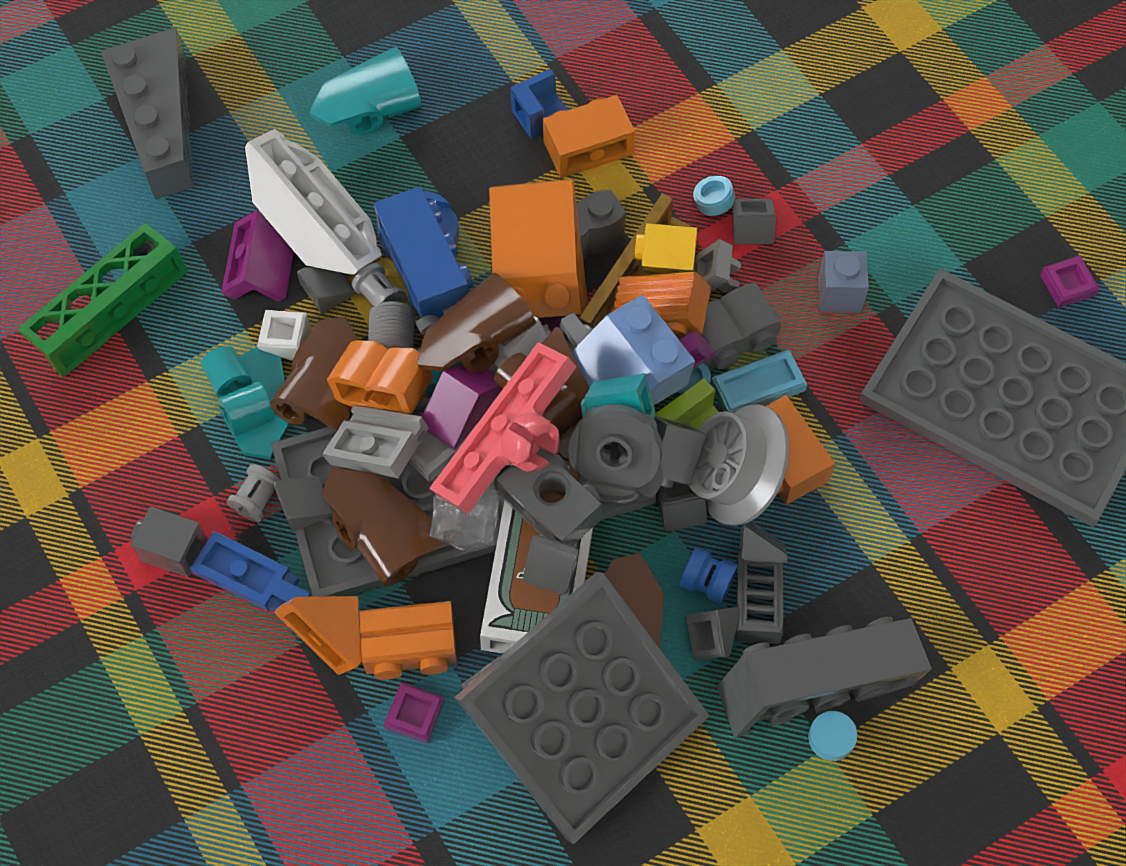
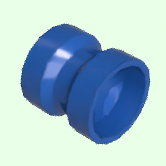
(699, 571)

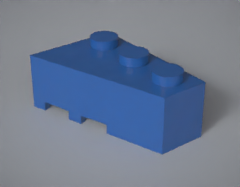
(422, 252)

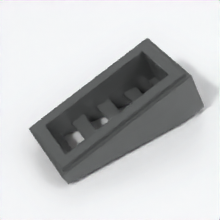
(759, 630)

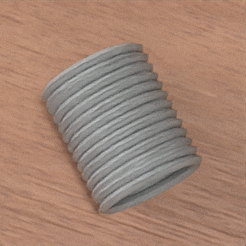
(392, 325)

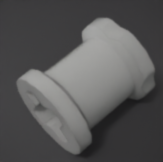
(375, 285)
(253, 493)

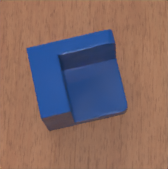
(535, 100)

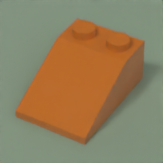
(539, 245)

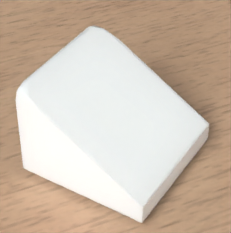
(283, 332)

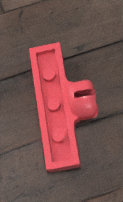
(508, 430)

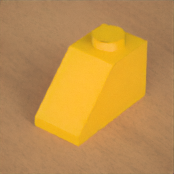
(666, 248)

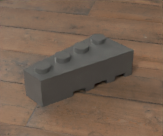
(153, 99)
(821, 672)

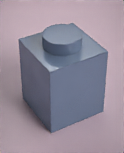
(843, 281)

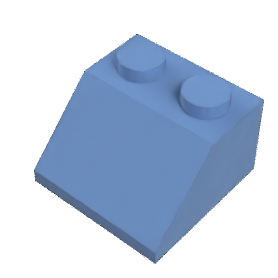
(635, 343)

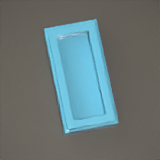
(759, 382)

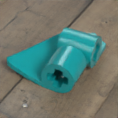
(367, 94)
(244, 396)

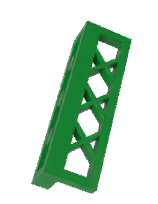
(111, 302)

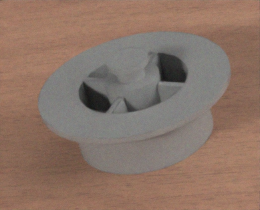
(741, 463)

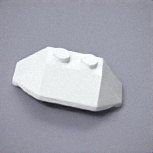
(309, 206)

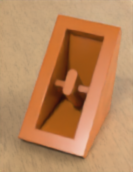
(327, 627)

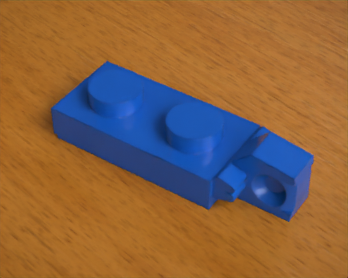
(246, 573)

